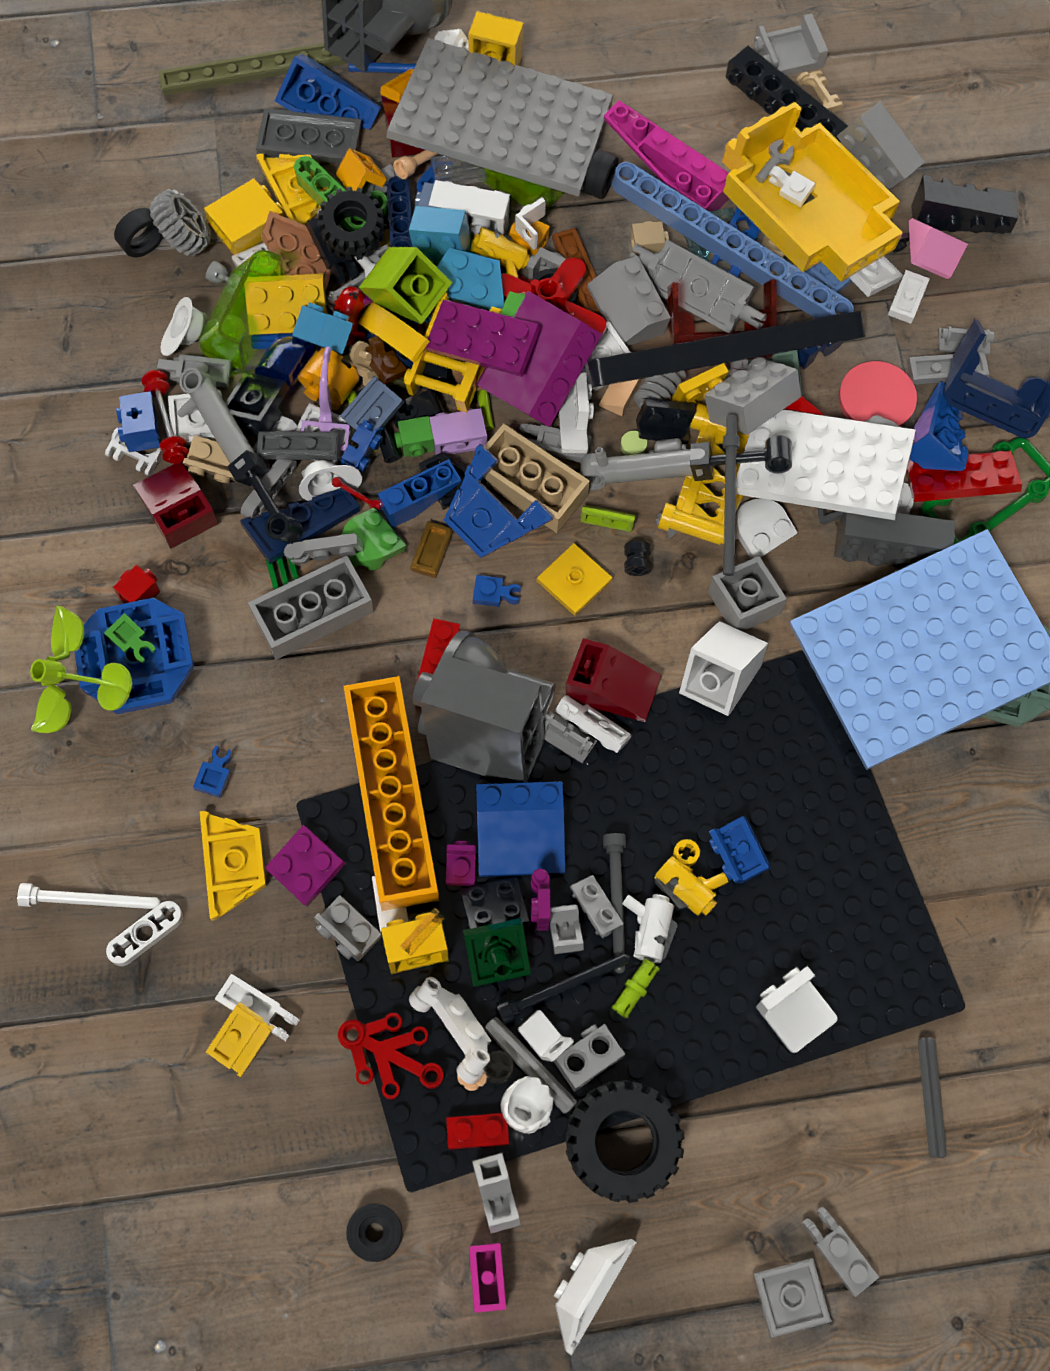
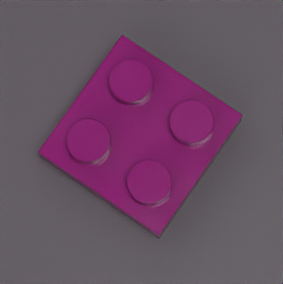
(305, 865)

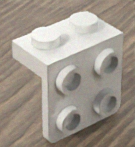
(796, 1010)

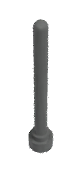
(614, 847)

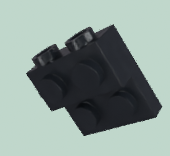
(256, 402)

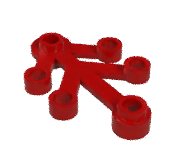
(385, 1052)

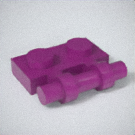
(541, 905)

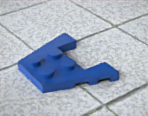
(482, 518)

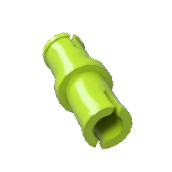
(635, 988)

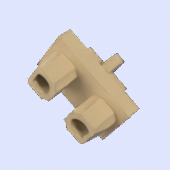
(360, 360)

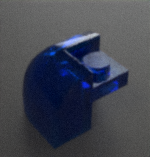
(285, 359)

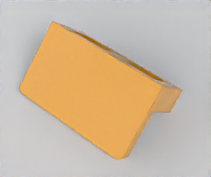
(357, 169)

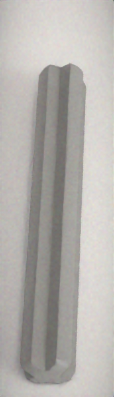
(529, 1063)

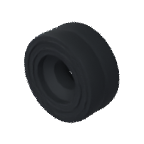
(600, 174)
(357, 1228)

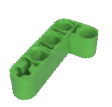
(320, 178)

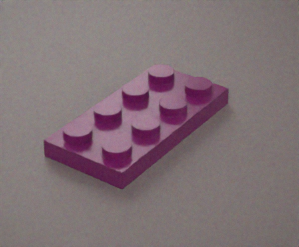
(482, 337)

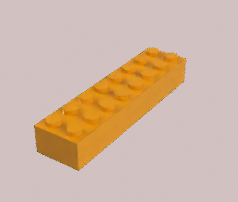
(390, 794)

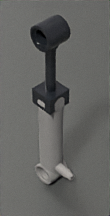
(244, 463)
(681, 463)

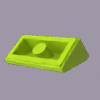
(607, 518)

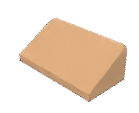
(619, 396)

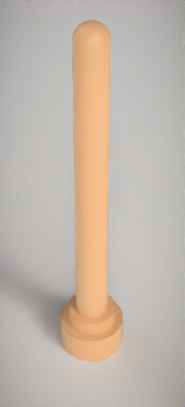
(406, 165)

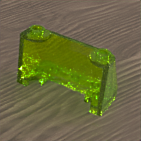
(224, 328)

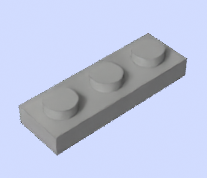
(936, 368)

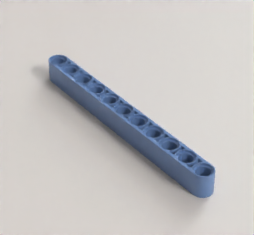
(724, 235)

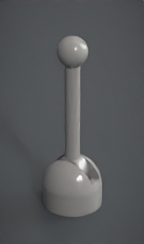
(216, 273)

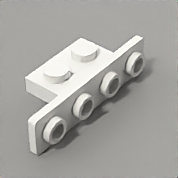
(574, 417)

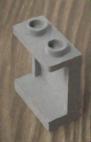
(793, 48)

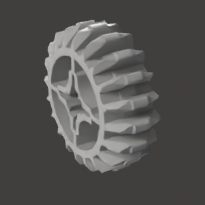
(180, 222)

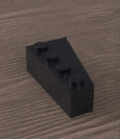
(964, 208)

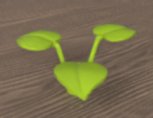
(53, 708)

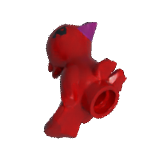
(351, 303)

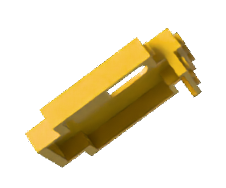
(851, 210)

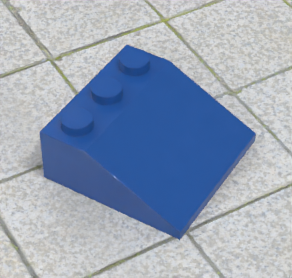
(520, 828)

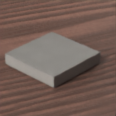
(791, 1298)

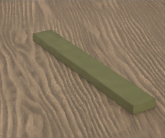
(240, 69)

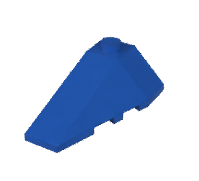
(317, 90)
(939, 435)

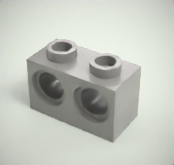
(593, 1063)

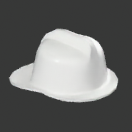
(184, 327)
(319, 476)

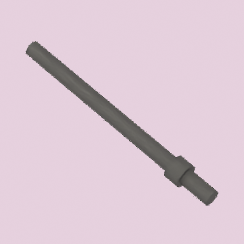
(731, 444)

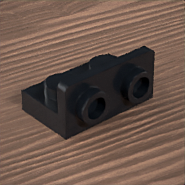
(665, 420)

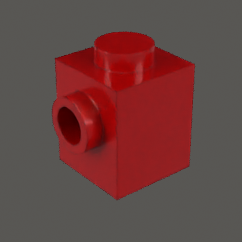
(136, 585)

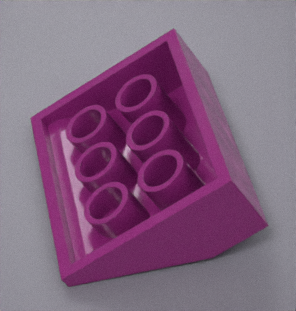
(553, 365)

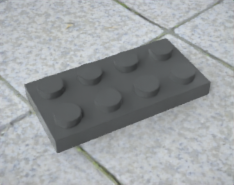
(311, 134)

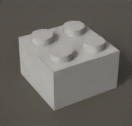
(748, 595)

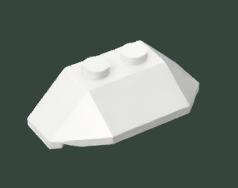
(587, 1288)

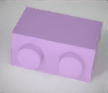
(458, 431)

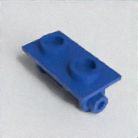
(367, 440)

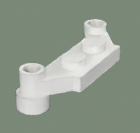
(459, 1022)

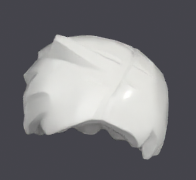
(527, 1105)

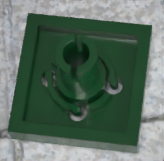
(499, 961)

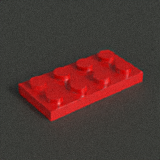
(983, 476)

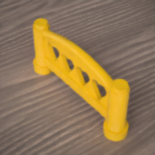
(687, 514)

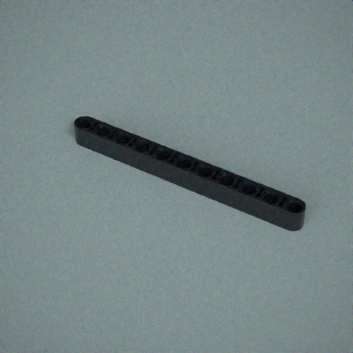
(726, 349)

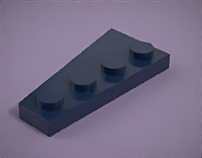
(315, 516)

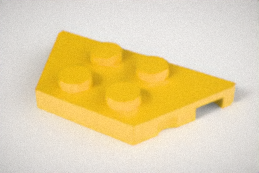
(283, 182)
(231, 862)

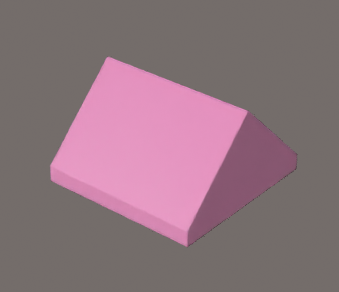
(934, 249)

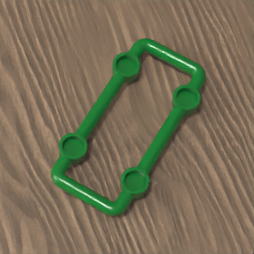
(1034, 493)

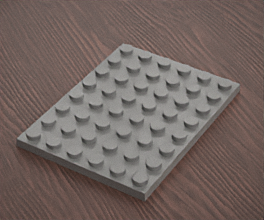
(500, 116)

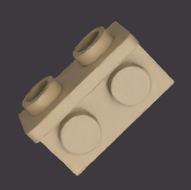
(208, 457)

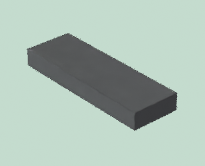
(298, 445)

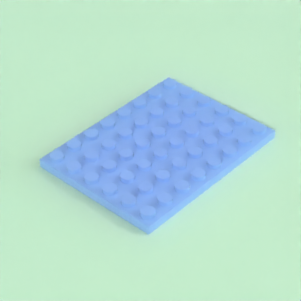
(926, 648)

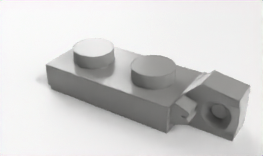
(218, 368)

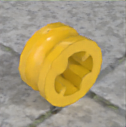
(694, 849)

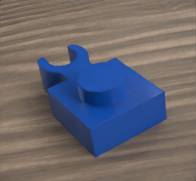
(490, 591)
(213, 777)

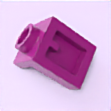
(460, 864)

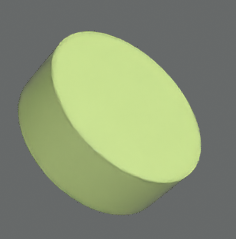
(632, 444)

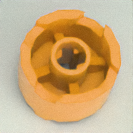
(340, 378)

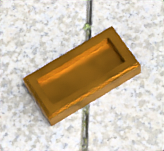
(431, 549)

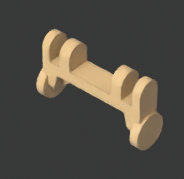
(818, 82)

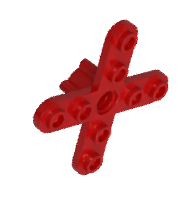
(558, 291)

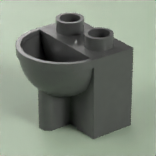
(366, 28)
(482, 712)

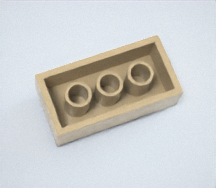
(532, 474)

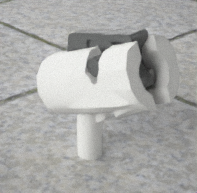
(655, 928)

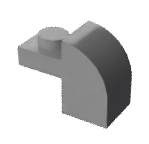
(496, 1193)

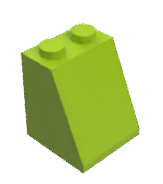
(406, 283)

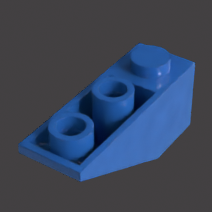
(417, 493)

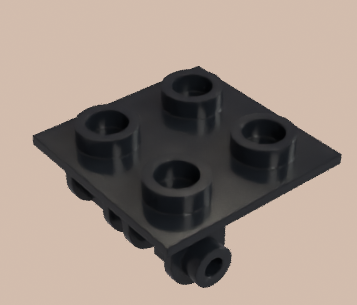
(494, 903)

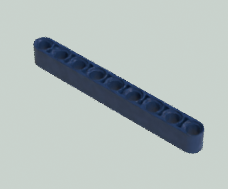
(399, 222)

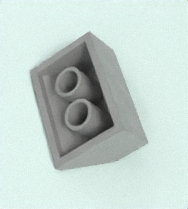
(629, 301)

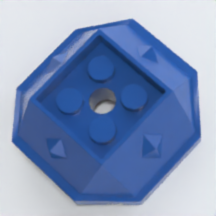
(162, 674)

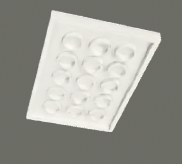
(834, 464)

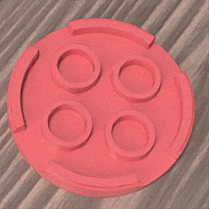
(877, 390)

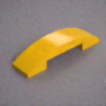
(393, 331)

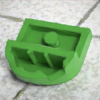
(378, 539)

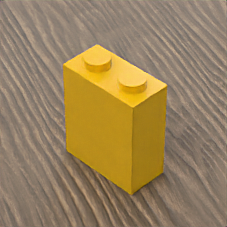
(242, 215)

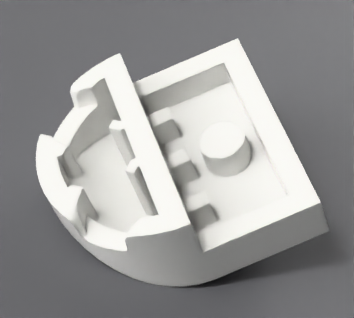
(762, 526)

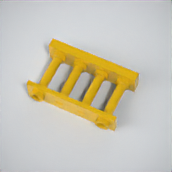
(463, 392)

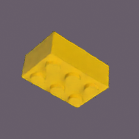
(276, 301)

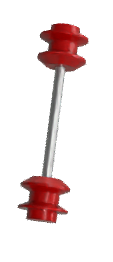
(173, 446)

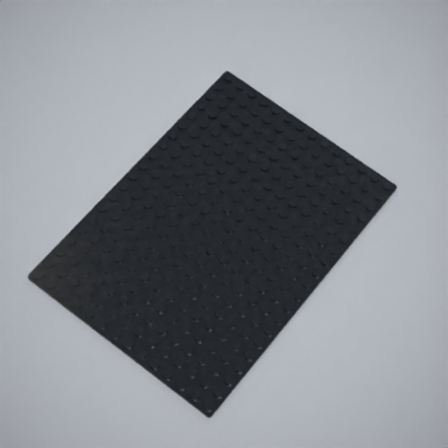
(829, 902)

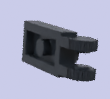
(331, 261)

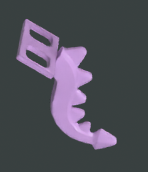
(325, 418)

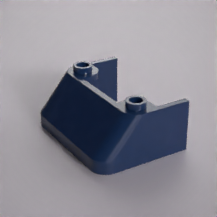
(987, 399)

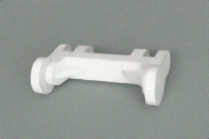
(143, 460)

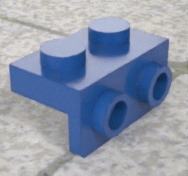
(739, 850)

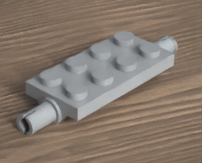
(701, 286)

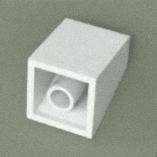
(722, 667)

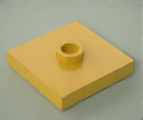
(574, 579)

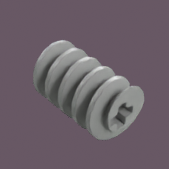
(659, 387)

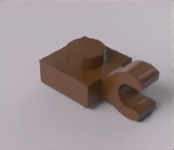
(385, 365)

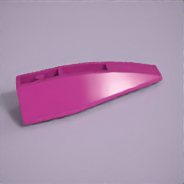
(670, 158)

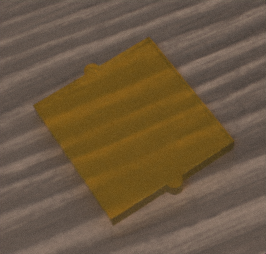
(422, 931)

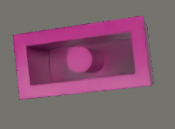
(487, 1278)

